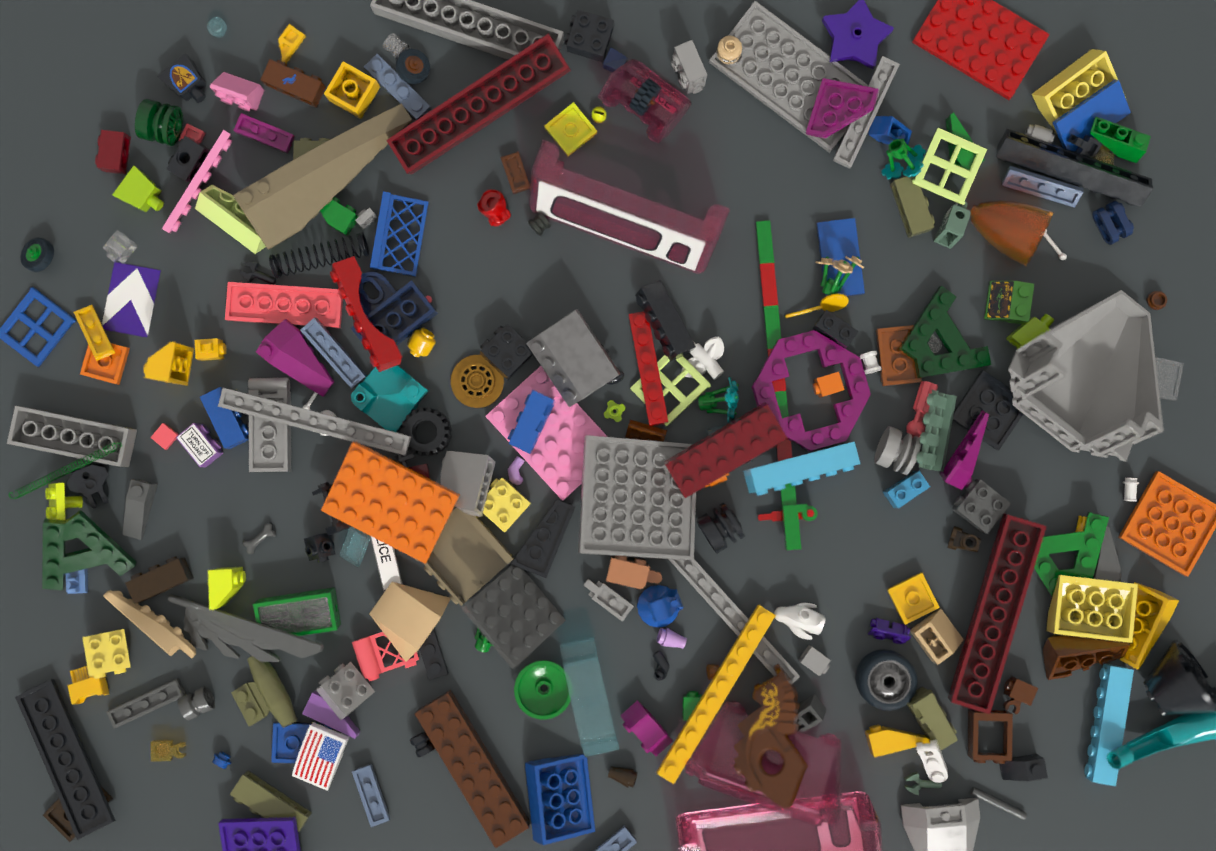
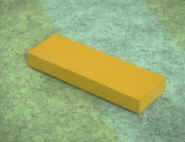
(94, 332)

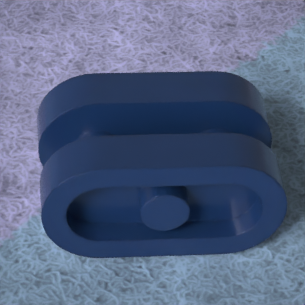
(1113, 222)

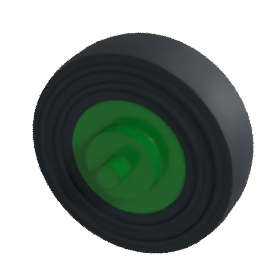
(37, 254)

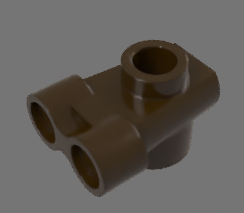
(958, 540)

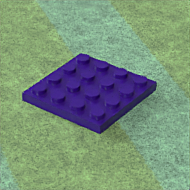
(259, 834)

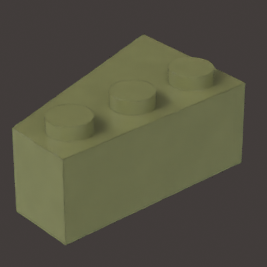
(932, 718)

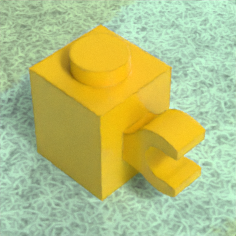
(209, 349)

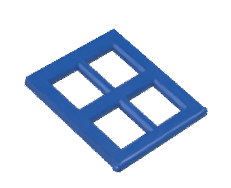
(36, 327)

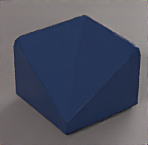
(614, 60)

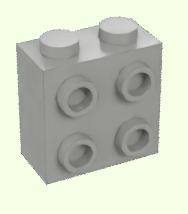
(689, 67)
(344, 690)

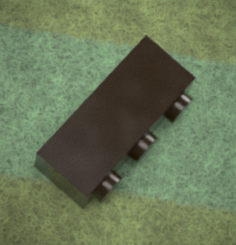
(158, 579)

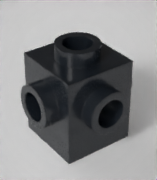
(319, 547)

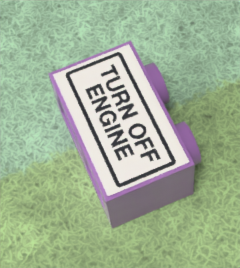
(200, 444)

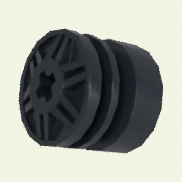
(720, 527)

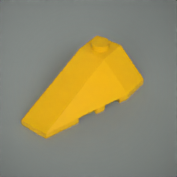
(1151, 617)

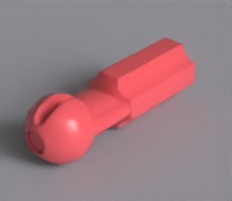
(921, 407)

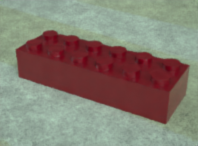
(725, 449)

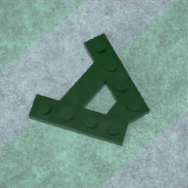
(937, 319)
(100, 551)

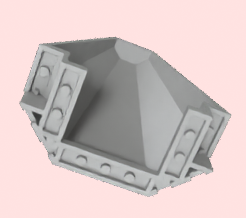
(1092, 379)

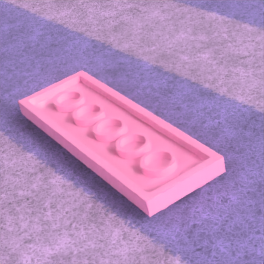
(201, 176)

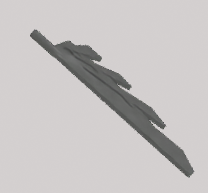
(237, 631)

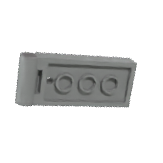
(269, 439)

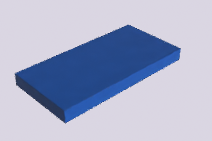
(1106, 103)
(836, 241)

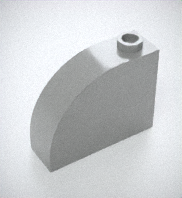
(468, 476)

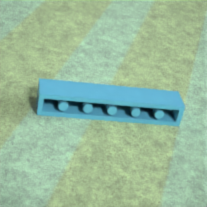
(801, 467)
(1109, 722)

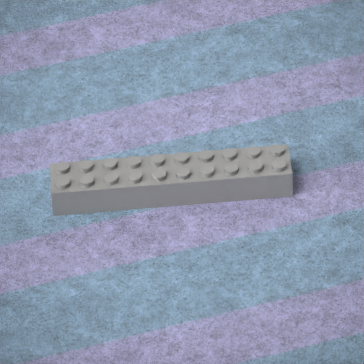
(468, 24)

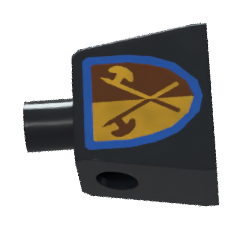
(184, 79)

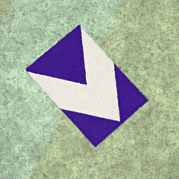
(130, 299)

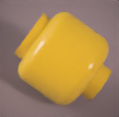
(421, 342)

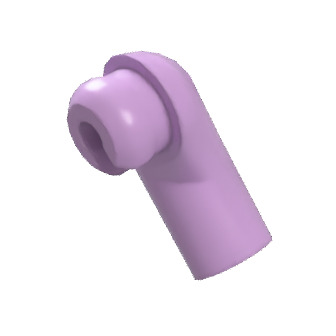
(513, 471)

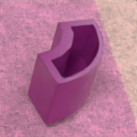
(646, 728)

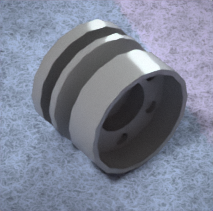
(900, 451)

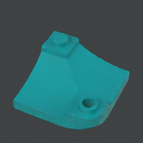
(389, 396)

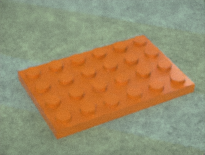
(390, 502)

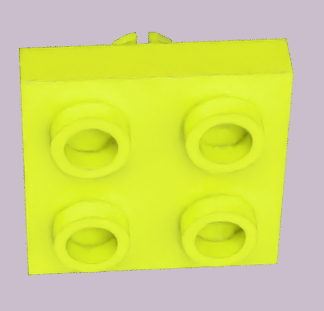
(58, 501)

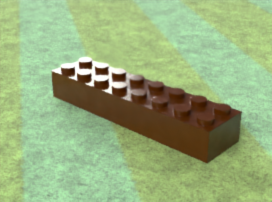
(473, 768)

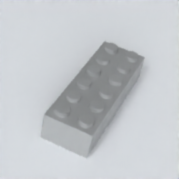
(71, 436)

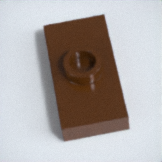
(515, 172)
(643, 431)

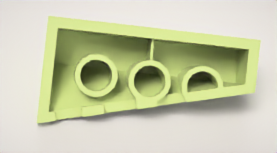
(227, 214)

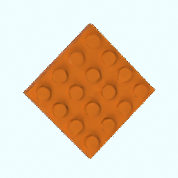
(1171, 523)

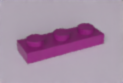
(264, 133)

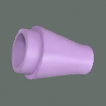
(670, 638)

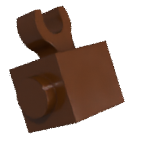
(1020, 692)

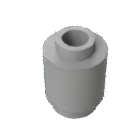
(1040, 133)

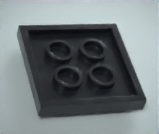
(996, 400)

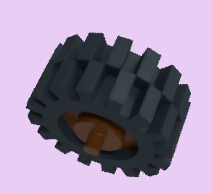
(645, 97)

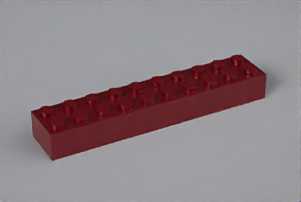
(479, 105)
(996, 613)

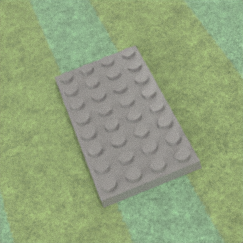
(782, 69)

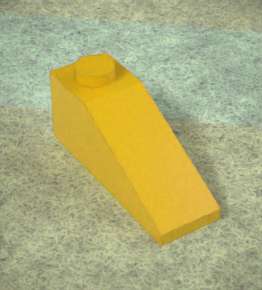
(888, 740)

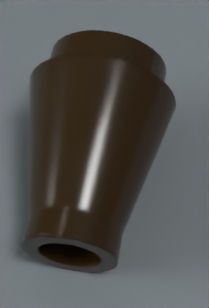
(623, 776)

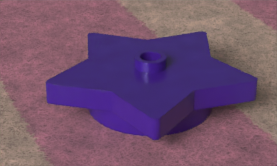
(856, 35)

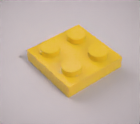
(912, 598)

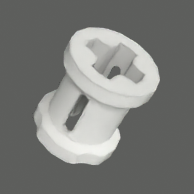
(870, 362)

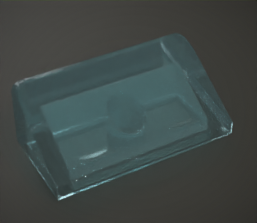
(355, 546)

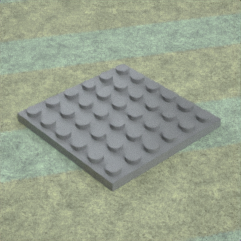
(633, 501)

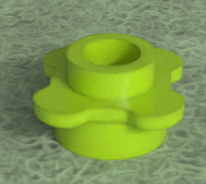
(619, 409)

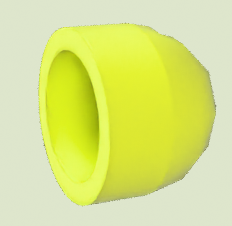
(598, 118)

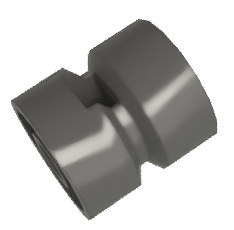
(193, 704)

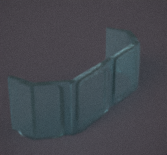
(588, 697)

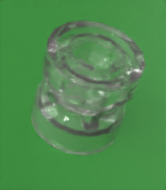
(395, 45)

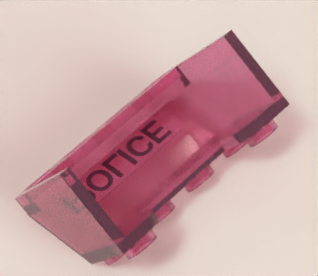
(669, 104)

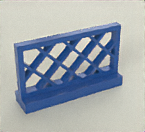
(382, 233)

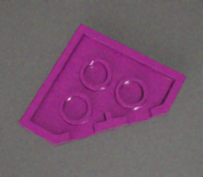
(839, 106)

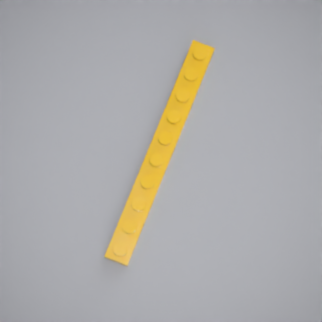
(715, 694)

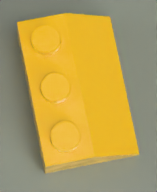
(170, 364)

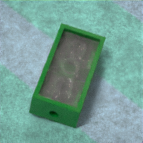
(300, 612)

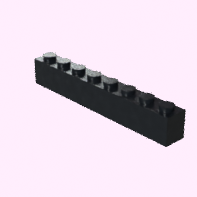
(1074, 168)

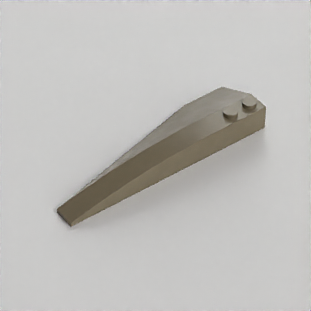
(297, 191)

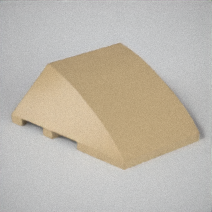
(408, 616)

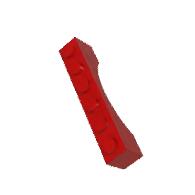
(382, 348)

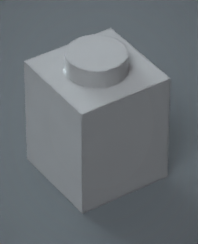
(814, 660)

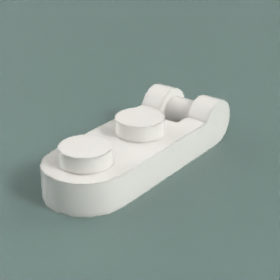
(933, 761)

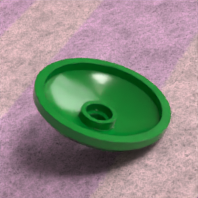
(535, 701)

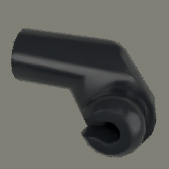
(662, 666)

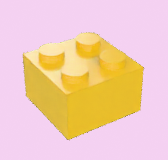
(352, 90)

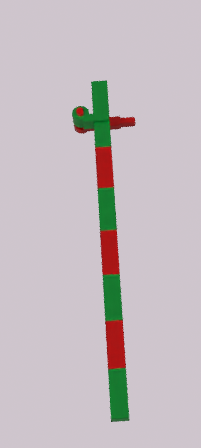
(790, 510)

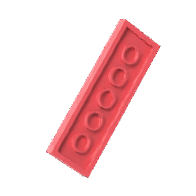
(277, 302)

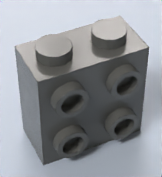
(980, 506)

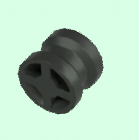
(539, 223)

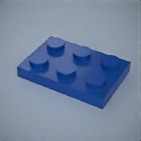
(288, 741)

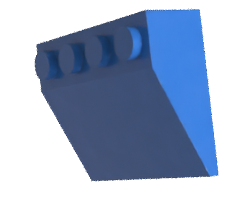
(559, 798)

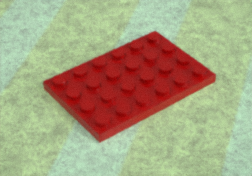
(982, 42)

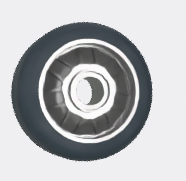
(871, 676)

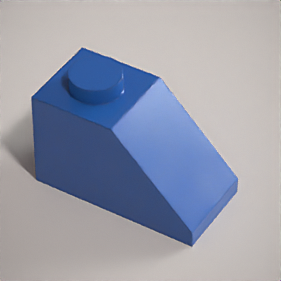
(887, 129)

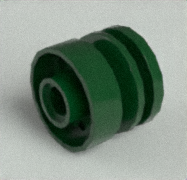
(158, 122)

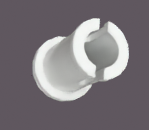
(1130, 489)

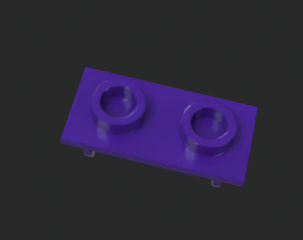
(898, 633)

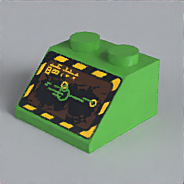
(1009, 301)

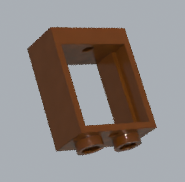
(995, 715)

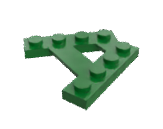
(1086, 542)

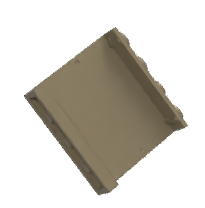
(466, 556)

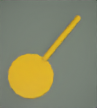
(830, 303)

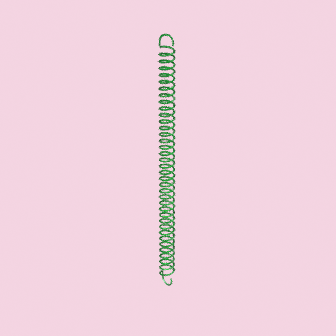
(49, 481)

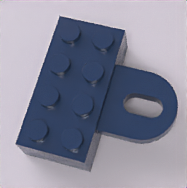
(394, 312)

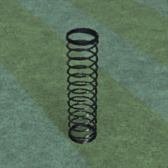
(362, 246)

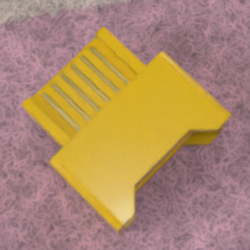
(85, 685)

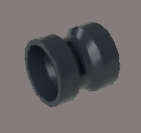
(422, 744)

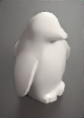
(801, 619)

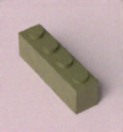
(267, 800)

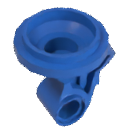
(659, 605)

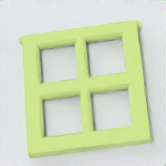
(950, 166)
(670, 386)

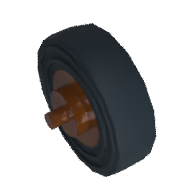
(412, 66)

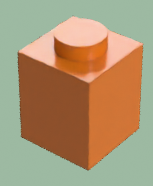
(828, 385)

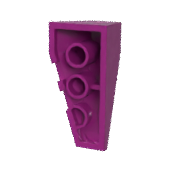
(291, 354)
(963, 461)

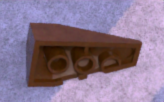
(1071, 653)

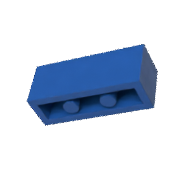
(225, 421)

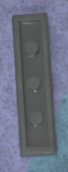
(146, 703)

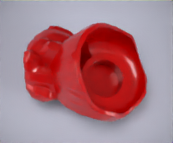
(494, 207)

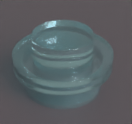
(217, 27)

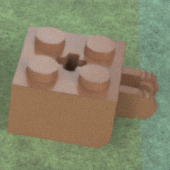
(631, 573)

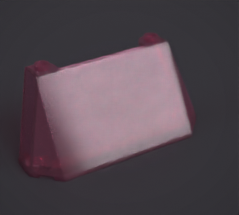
(820, 788)

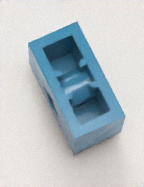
(906, 489)

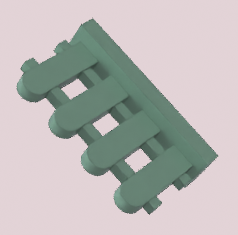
(937, 431)

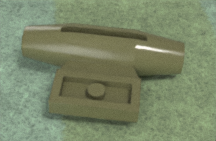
(264, 696)

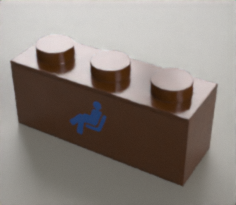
(293, 82)

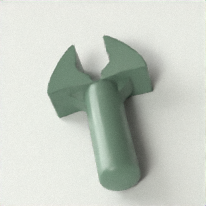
(920, 783)

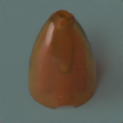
(1011, 227)

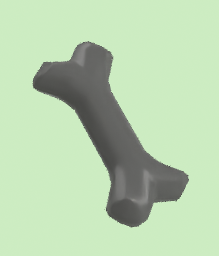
(267, 531)

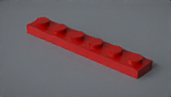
(648, 369)

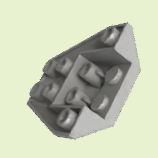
(942, 826)

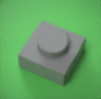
(365, 217)

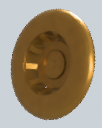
(476, 382)

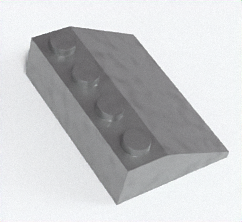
(573, 358)

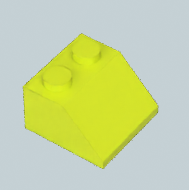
(224, 585)

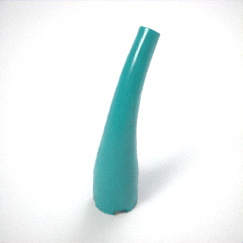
(1175, 733)

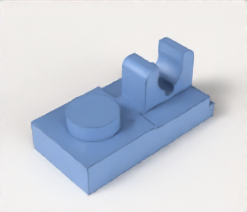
(77, 582)

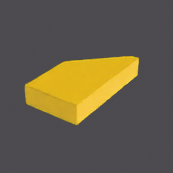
(289, 42)

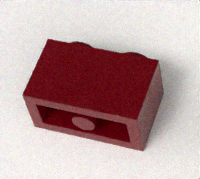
(113, 151)

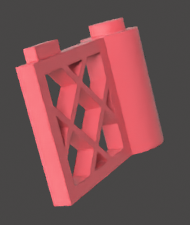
(370, 658)

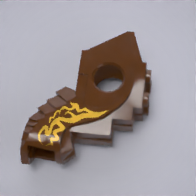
(768, 730)

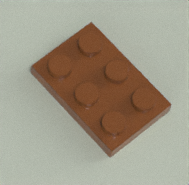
(895, 364)

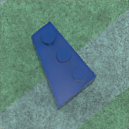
(531, 421)

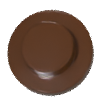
(1157, 300)

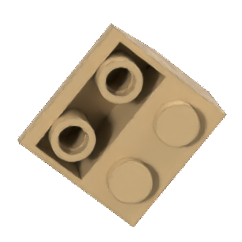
(937, 636)

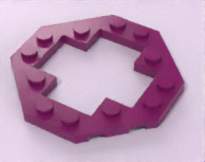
(830, 354)

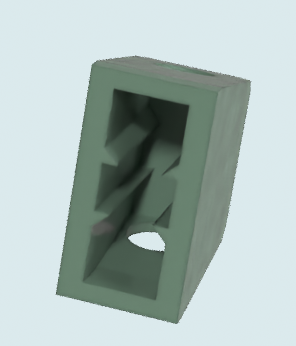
(953, 225)

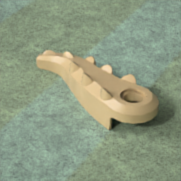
(154, 626)

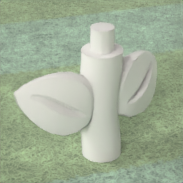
(706, 357)

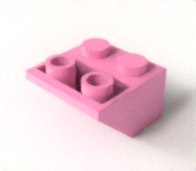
(238, 91)

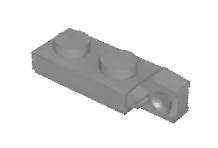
(609, 599)

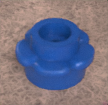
(221, 760)

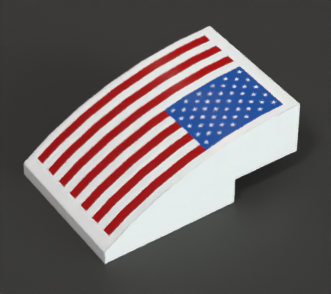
(320, 756)

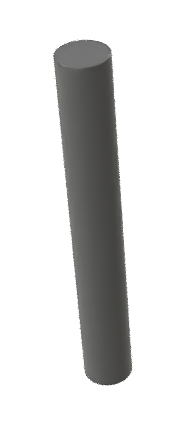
(998, 803)

